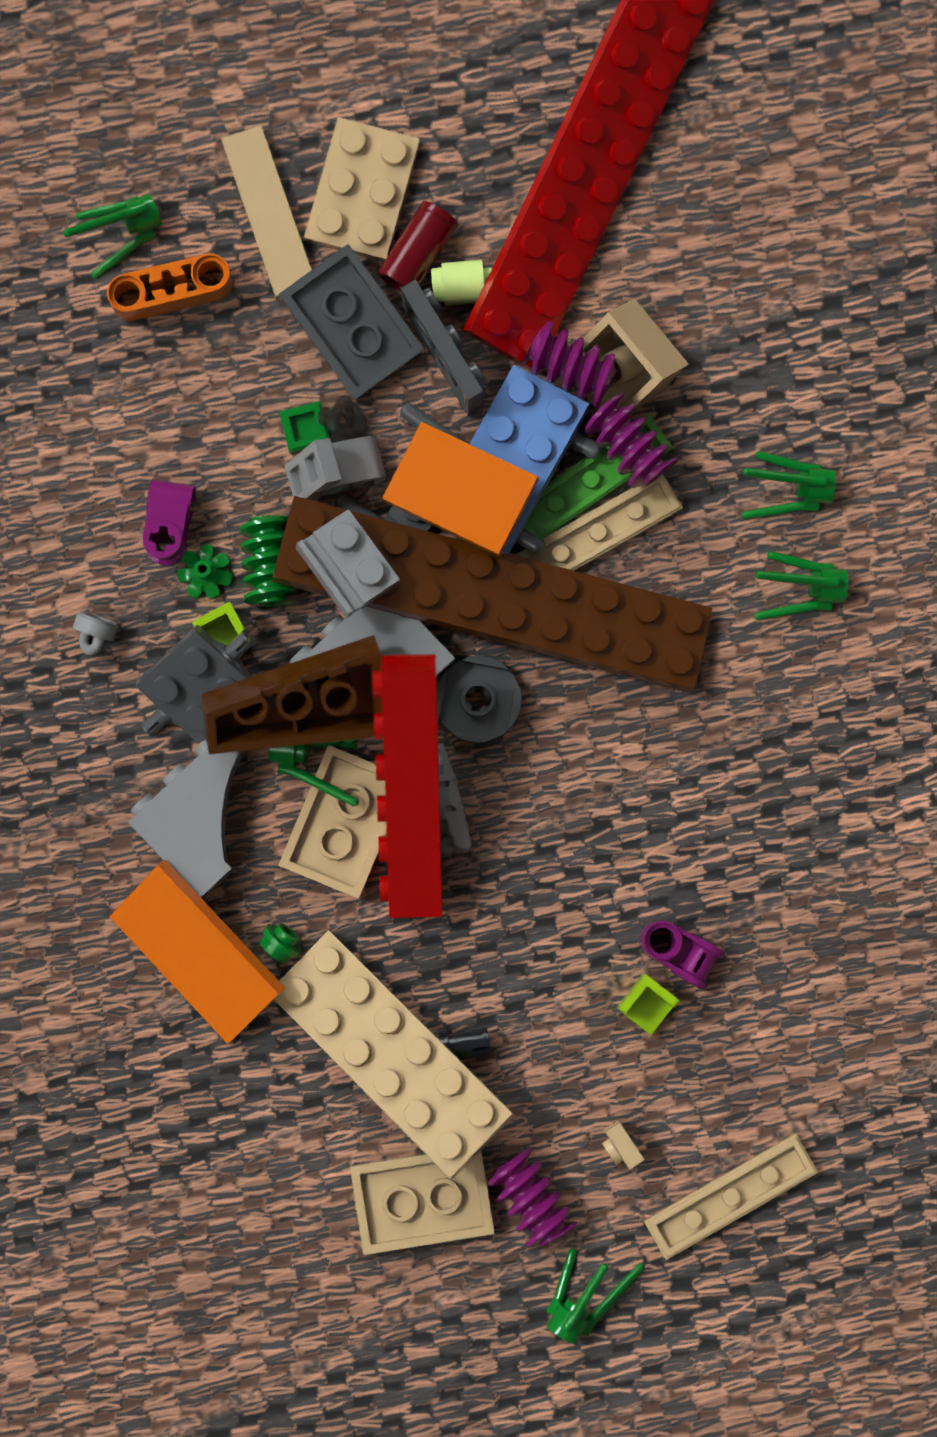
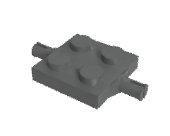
(185, 673)

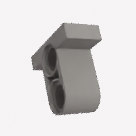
(335, 467)

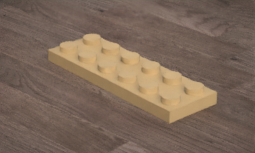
(391, 1055)

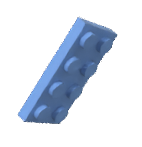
(531, 429)

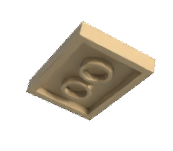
(362, 189)
(331, 838)
(416, 1204)

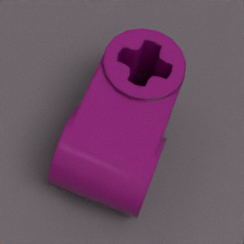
(167, 514)
(683, 953)

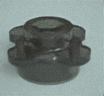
(350, 411)

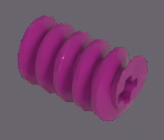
(571, 363)
(629, 442)
(531, 1200)

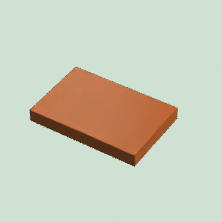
(460, 489)

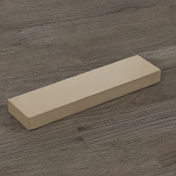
(266, 208)
(608, 526)
(730, 1196)

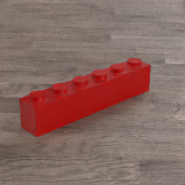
(411, 785)

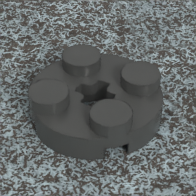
(498, 685)

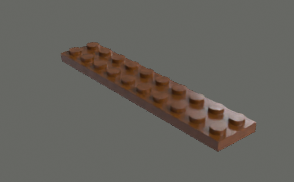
(517, 600)

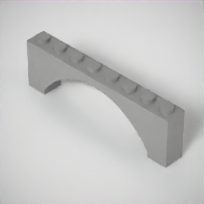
(189, 814)

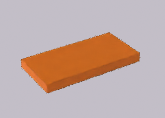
(196, 952)

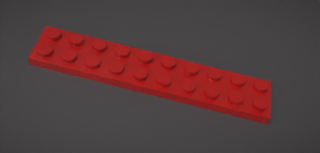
(585, 172)

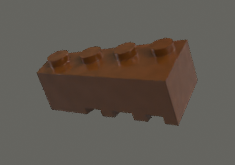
(297, 703)

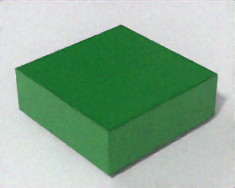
(302, 426)

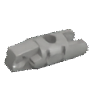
(453, 821)

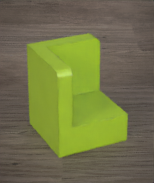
(221, 623)
(647, 1003)

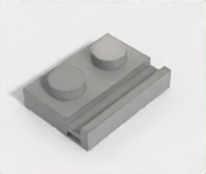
(347, 563)

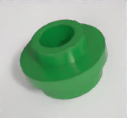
(280, 942)

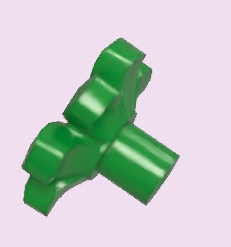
(208, 580)

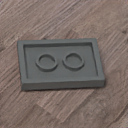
(351, 322)
(444, 346)

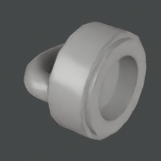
(95, 626)

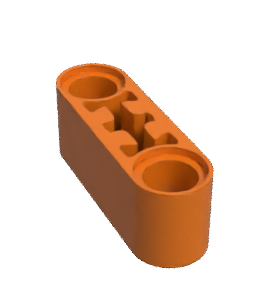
(157, 278)

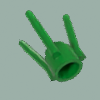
(138, 216)
(811, 482)
(824, 584)
(290, 756)
(571, 1318)

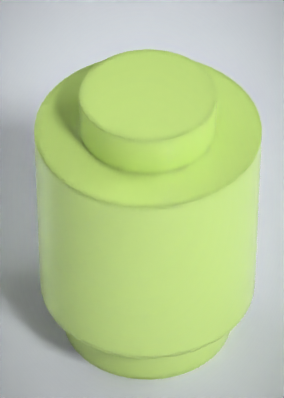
(459, 282)

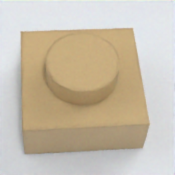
(620, 1146)

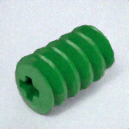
(264, 547)

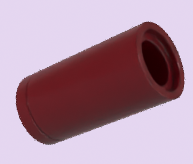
(418, 246)

